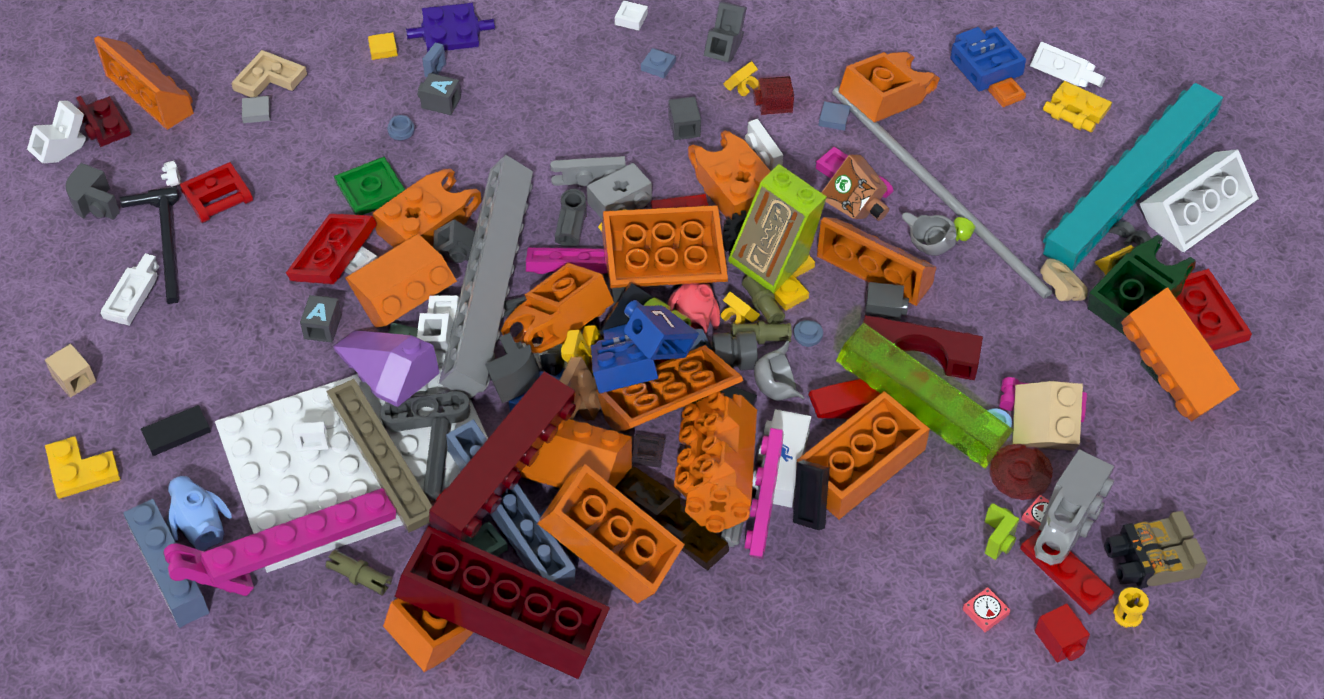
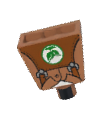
(857, 190)

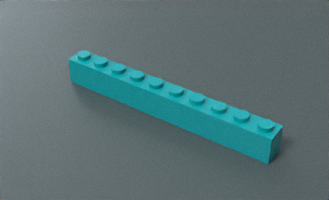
(1132, 176)

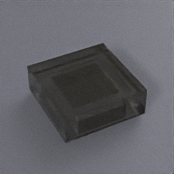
(648, 450)

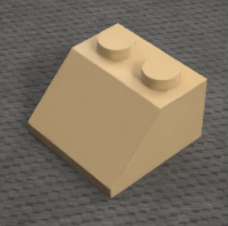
(1048, 415)

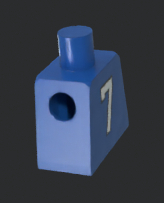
(658, 331)

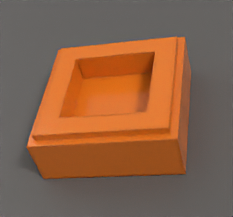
(1007, 92)

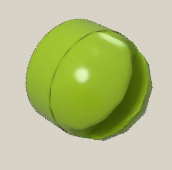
(964, 228)

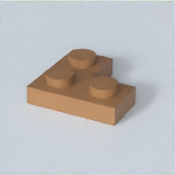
(581, 380)

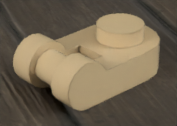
(1064, 281)

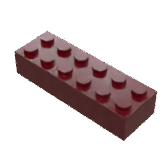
(502, 602)

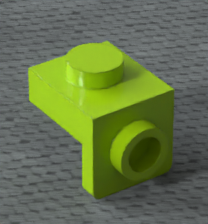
(1005, 529)

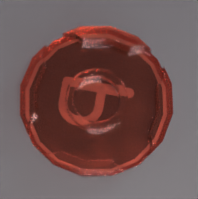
(1016, 479)

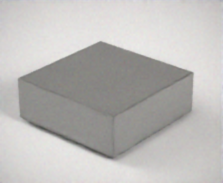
(256, 109)

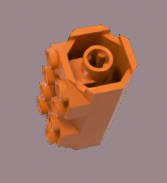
(717, 460)

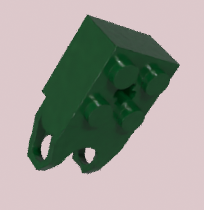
(1135, 282)

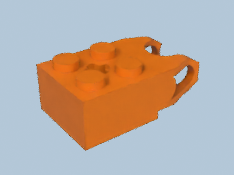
(886, 85)
(730, 174)
(424, 209)
(558, 305)

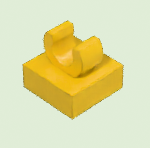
(742, 78)
(738, 308)

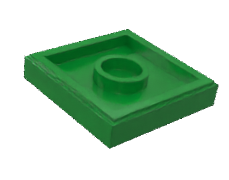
(369, 186)

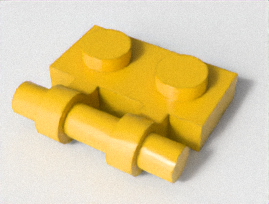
(1072, 100)

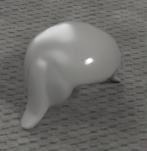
(935, 230)
(776, 366)

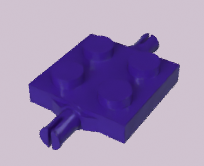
(451, 26)

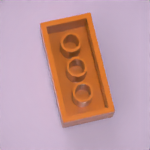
(611, 534)

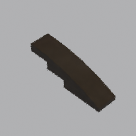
(666, 509)

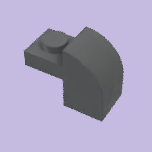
(727, 34)
(88, 193)
(515, 371)

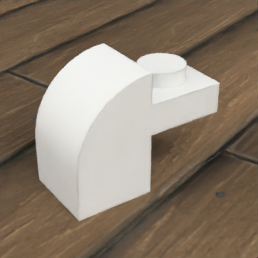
(61, 138)
(437, 323)

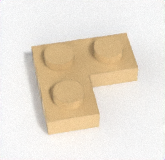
(267, 69)

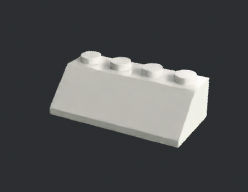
(1200, 199)

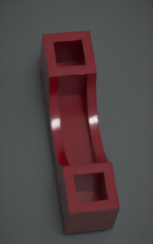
(953, 350)

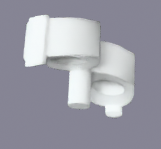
(172, 174)

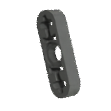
(446, 400)

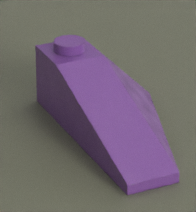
(389, 363)

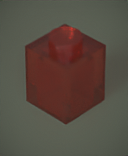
(774, 95)

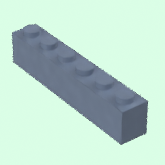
(516, 516)

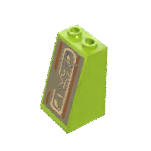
(778, 229)

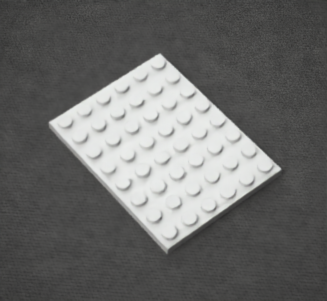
(288, 484)

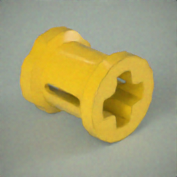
(1134, 614)

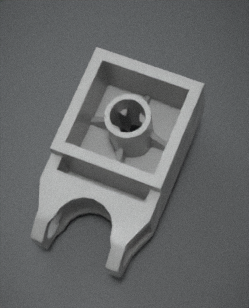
(1073, 504)

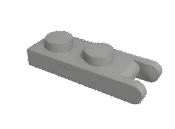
(584, 170)

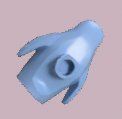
(195, 513)

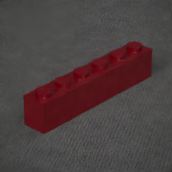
(502, 458)

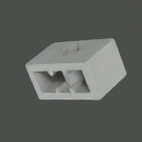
(620, 190)

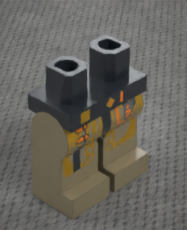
(1157, 552)

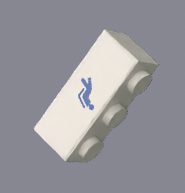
(796, 433)

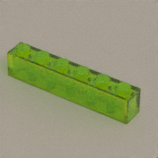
(924, 395)

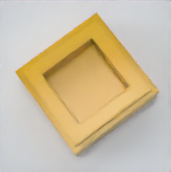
(382, 46)

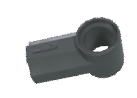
(571, 218)

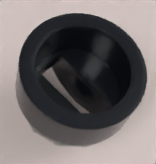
(552, 360)

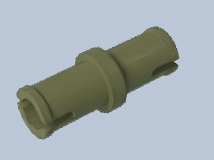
(764, 301)
(765, 332)
(358, 572)

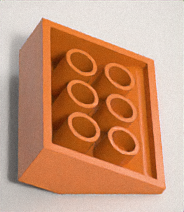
(664, 246)
(678, 385)

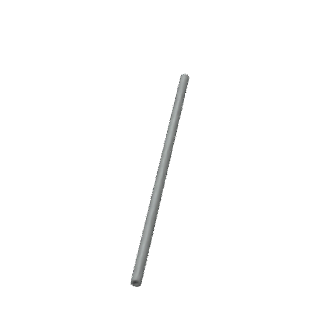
(987, 236)

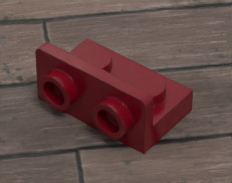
(103, 121)

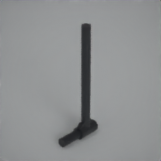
(163, 199)

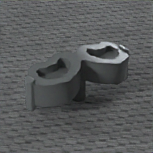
(1126, 230)

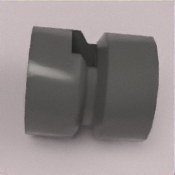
(736, 350)

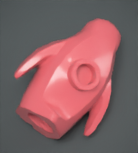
(696, 303)

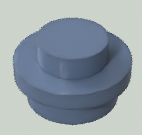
(400, 127)
(808, 333)

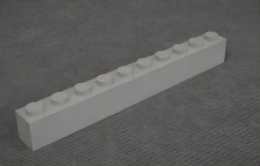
(487, 278)

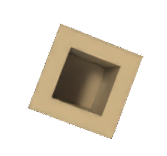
(70, 370)

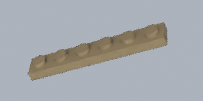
(381, 454)

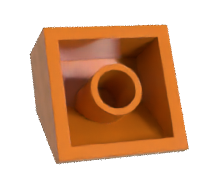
(422, 634)

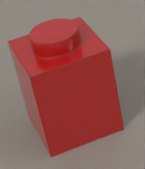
(1062, 633)

